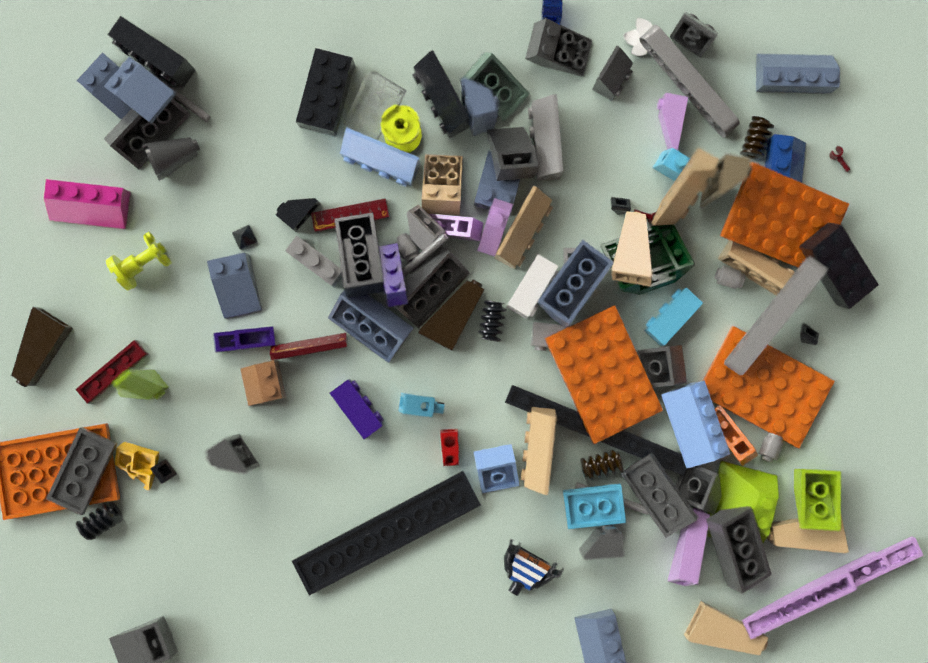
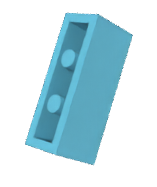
(672, 316)

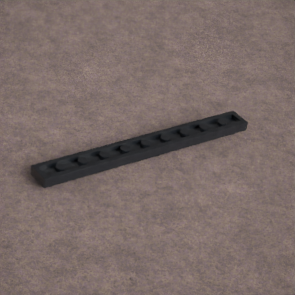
(622, 440)

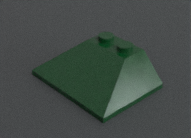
(667, 255)

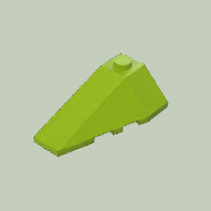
(140, 385)

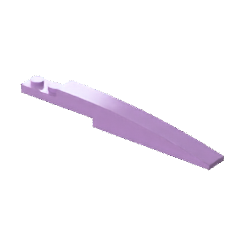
(831, 586)

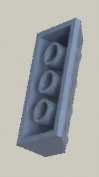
(797, 73)
(479, 105)
(574, 283)
(371, 324)
(600, 637)

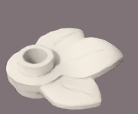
(632, 37)

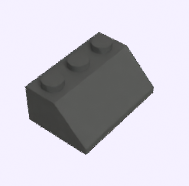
(232, 455)

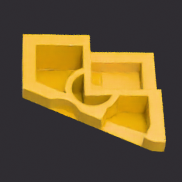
(137, 462)

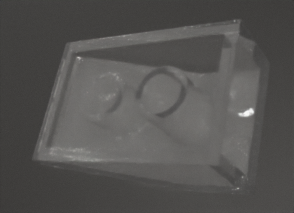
(370, 103)

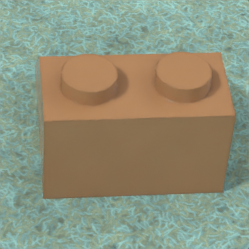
(263, 382)

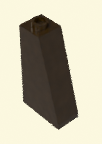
(453, 316)
(39, 345)

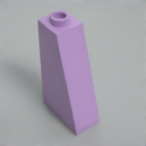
(689, 551)

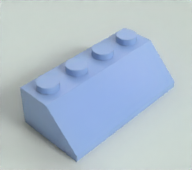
(379, 157)
(695, 424)

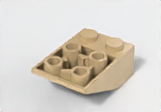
(442, 184)

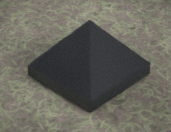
(620, 205)
(244, 237)
(808, 335)
(163, 471)

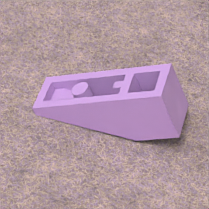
(671, 117)
(460, 227)
(495, 227)

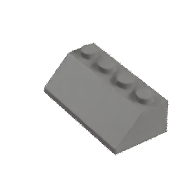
(546, 137)

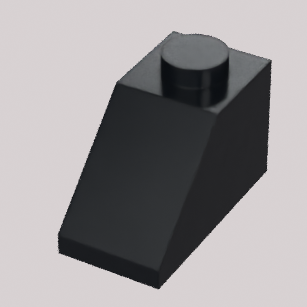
(297, 211)

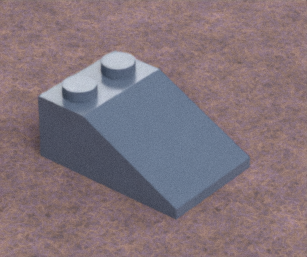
(96, 78)
(140, 90)
(491, 188)
(234, 284)

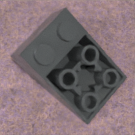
(558, 47)
(512, 153)
(145, 643)

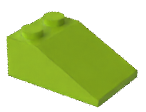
(818, 499)

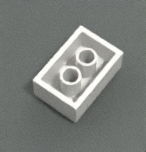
(532, 287)

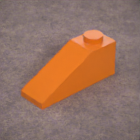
(735, 439)

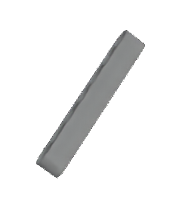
(689, 81)
(775, 315)

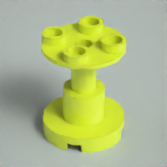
(401, 128)
(132, 265)

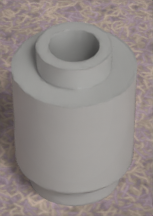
(407, 247)
(730, 277)
(771, 447)

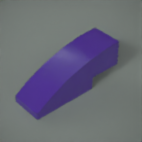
(243, 339)

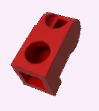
(450, 447)

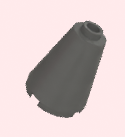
(170, 155)

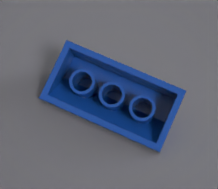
(786, 156)

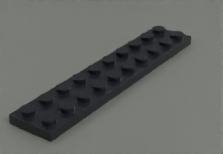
(386, 533)

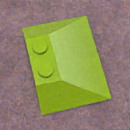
(750, 488)

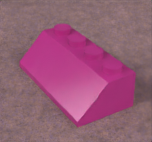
(86, 204)

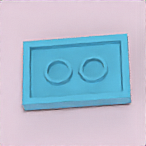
(594, 506)

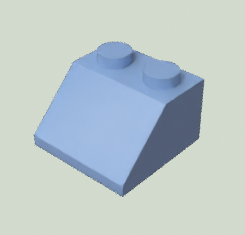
(496, 468)

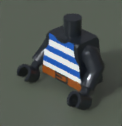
(527, 569)

